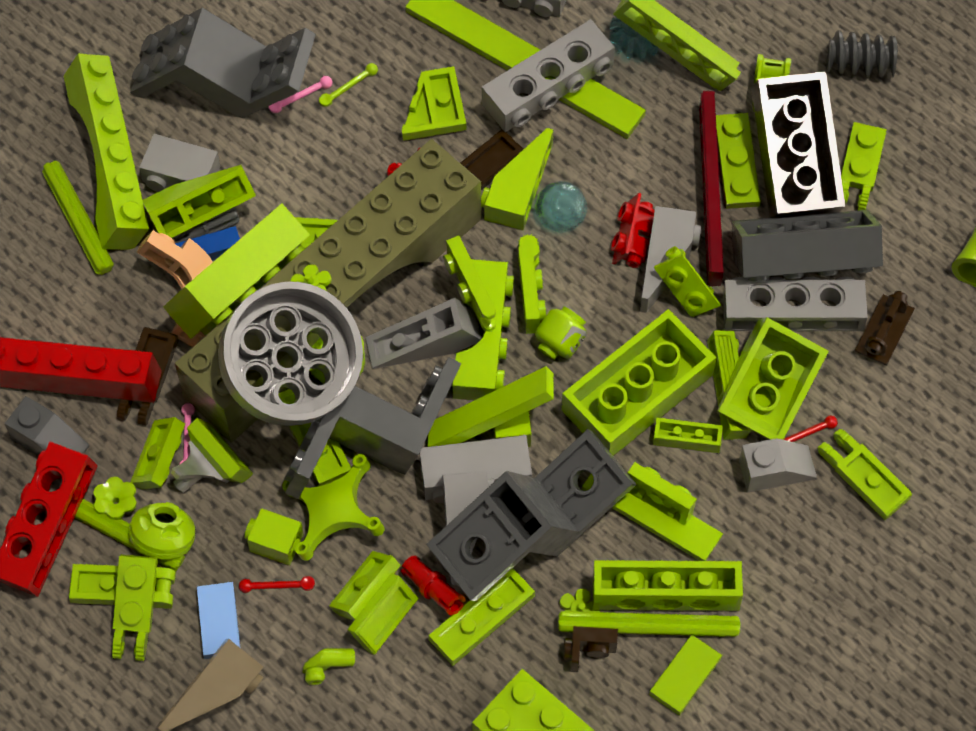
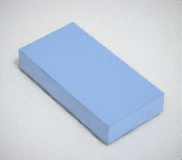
(217, 616)

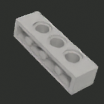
(554, 60)
(812, 315)

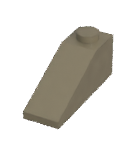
(219, 682)

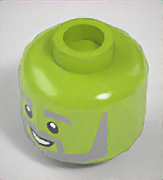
(560, 333)

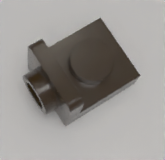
(596, 641)

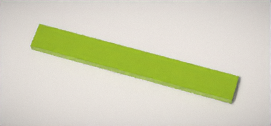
(509, 50)

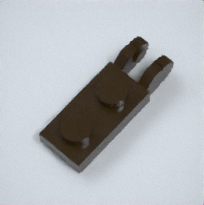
(163, 348)

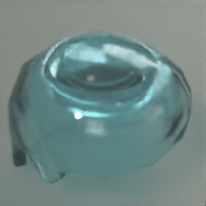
(561, 207)

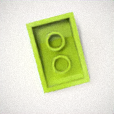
(771, 379)

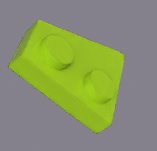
(435, 106)

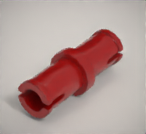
(433, 585)

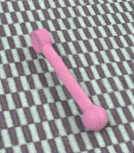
(325, 83)
(187, 410)

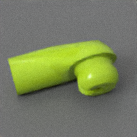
(324, 659)

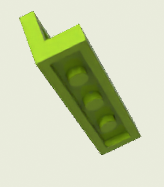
(679, 41)

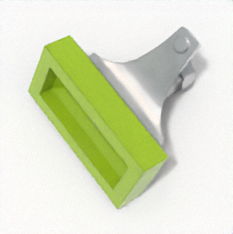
(208, 458)

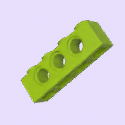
(667, 585)

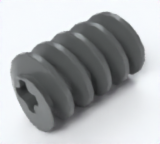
(862, 53)

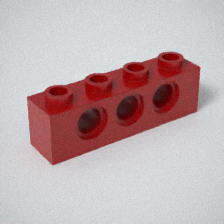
(61, 506)

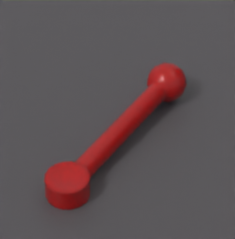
(829, 422)
(307, 583)

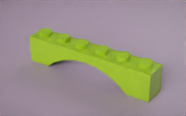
(119, 204)

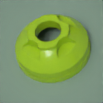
(159, 538)

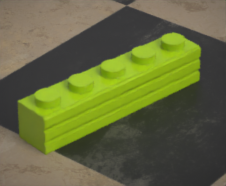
(725, 348)

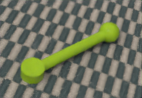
(327, 99)

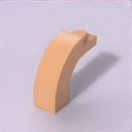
(181, 262)

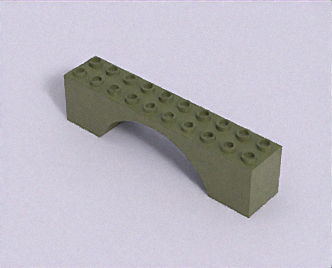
(388, 229)

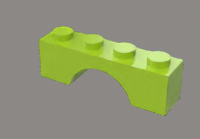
(480, 364)

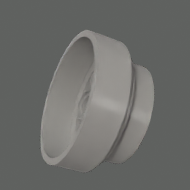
(308, 311)

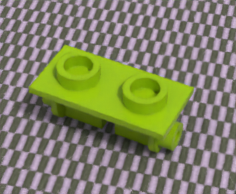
(686, 283)

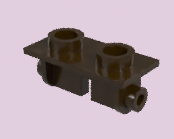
(885, 327)

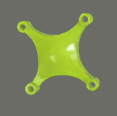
(335, 508)

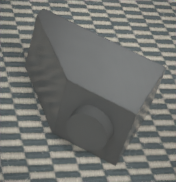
(36, 426)

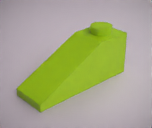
(516, 185)
(197, 200)

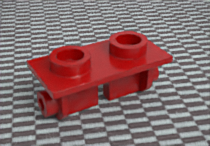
(634, 219)

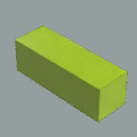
(688, 435)

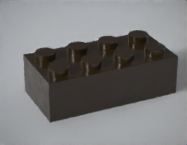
(798, 145)

